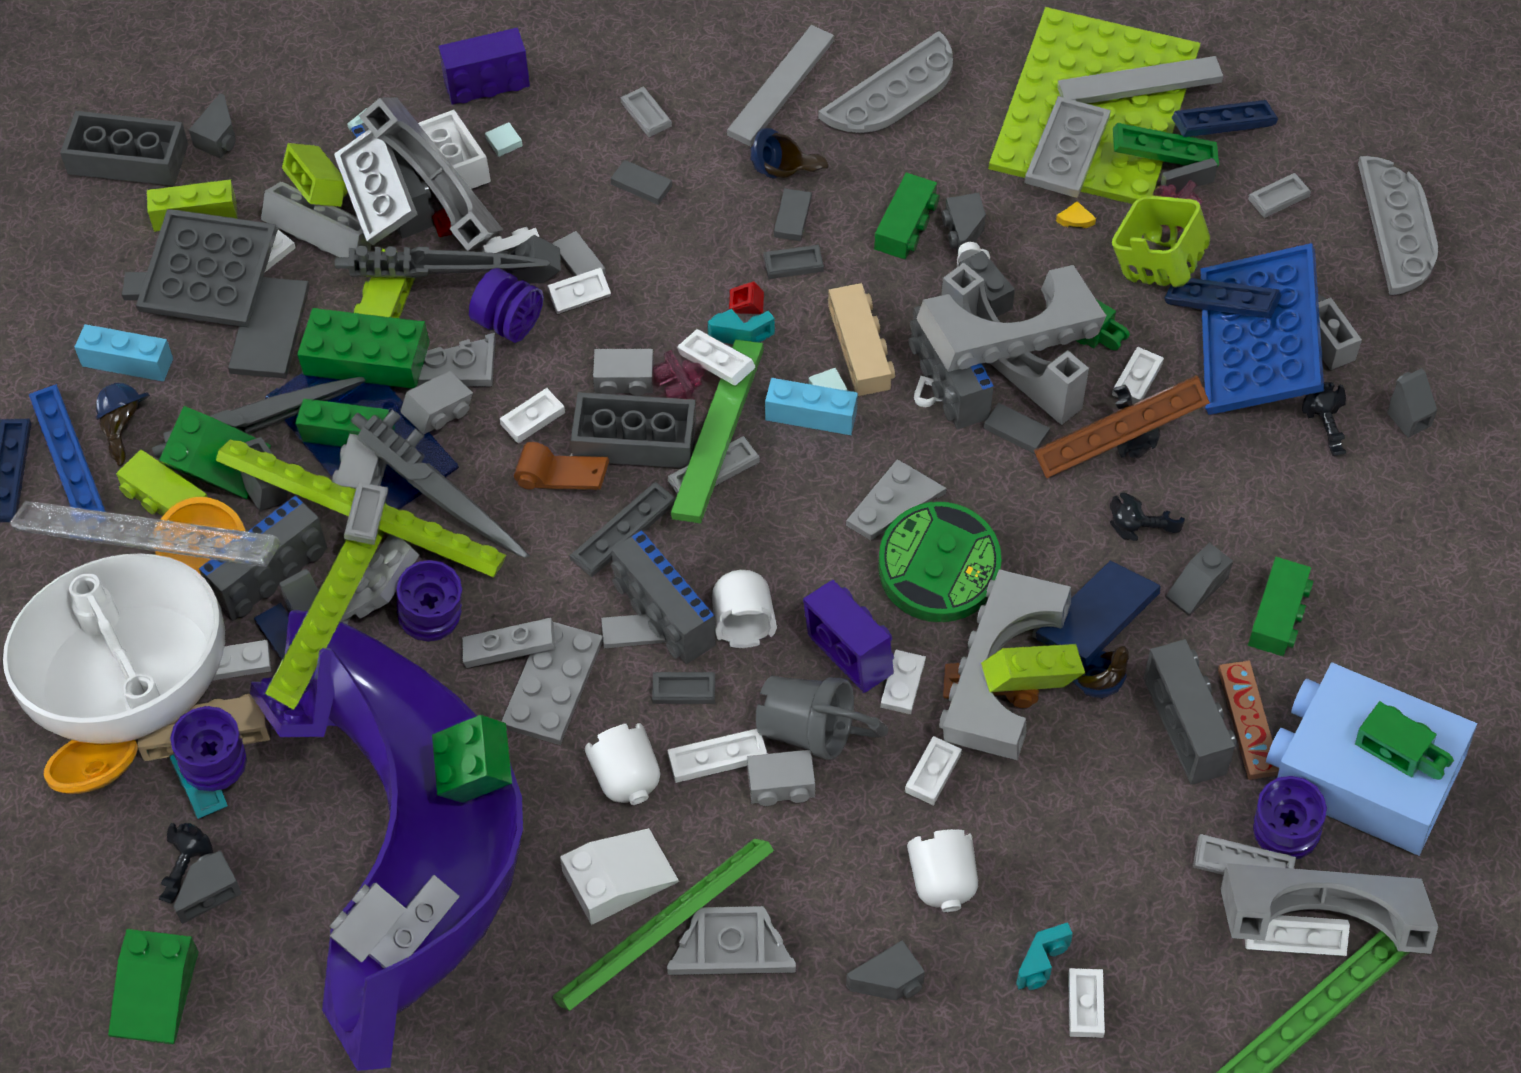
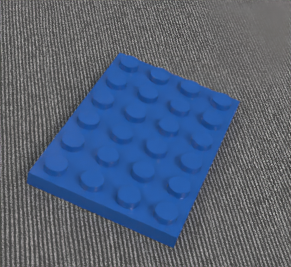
(1261, 357)

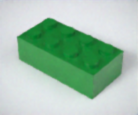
(364, 346)

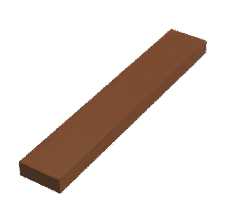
(1121, 426)

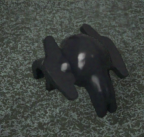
(1324, 405)
(1139, 445)
(1130, 517)
(190, 842)

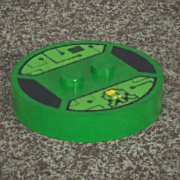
(938, 561)

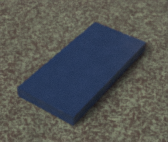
(1101, 610)

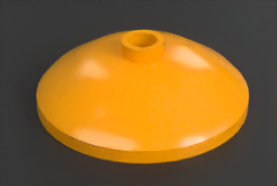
(202, 512)
(88, 766)

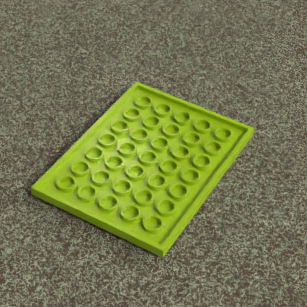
(1084, 46)

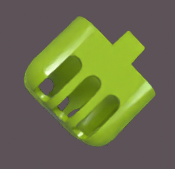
(1146, 220)

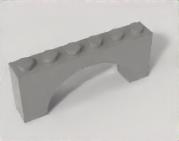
(397, 127)
(971, 340)
(1052, 385)
(1012, 607)
(1390, 903)

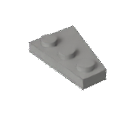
(468, 362)
(892, 495)

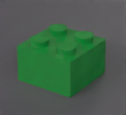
(471, 758)

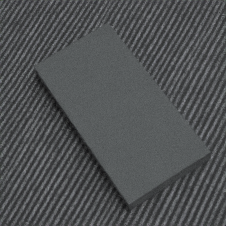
(270, 339)

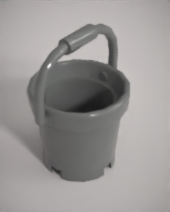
(813, 714)

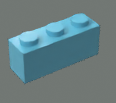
(124, 352)
(811, 406)

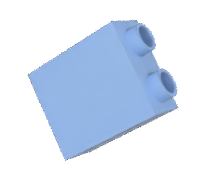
(1356, 783)

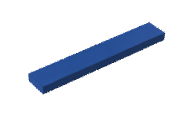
(65, 449)

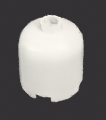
(743, 609)
(624, 764)
(944, 869)

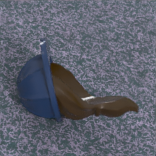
(781, 156)
(114, 409)
(1104, 673)

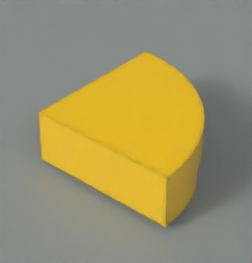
(1076, 216)

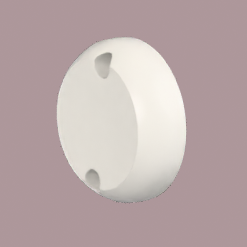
(115, 648)

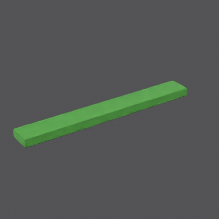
(714, 441)
(662, 924)
(1317, 1007)

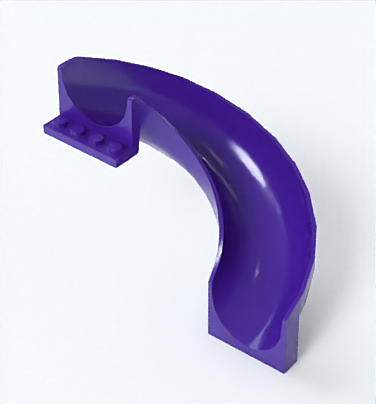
(470, 846)

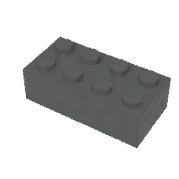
(124, 148)
(634, 429)
(1189, 711)

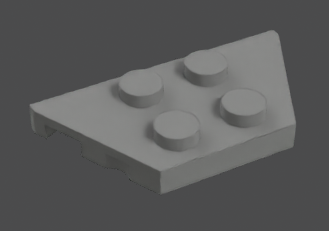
(380, 577)
(731, 943)

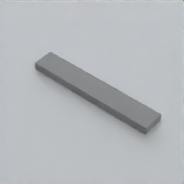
(1142, 80)
(780, 85)

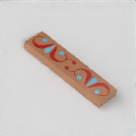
(1248, 718)

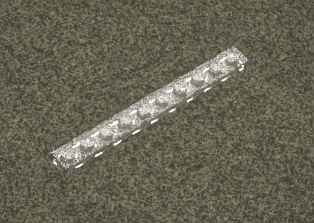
(146, 533)

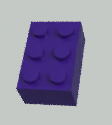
(484, 66)
(849, 635)

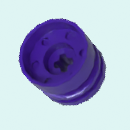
(506, 304)
(429, 585)
(208, 748)
(1292, 801)

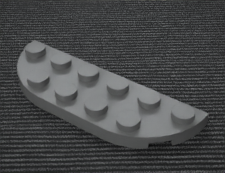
(893, 89)
(1400, 223)

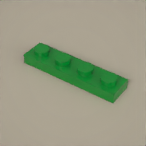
(1162, 145)

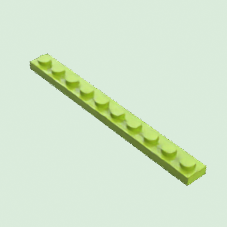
(340, 499)
(321, 621)

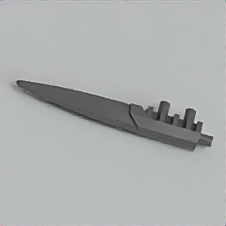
(422, 261)
(275, 409)
(407, 461)

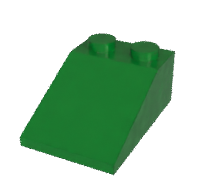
(195, 447)
(151, 985)

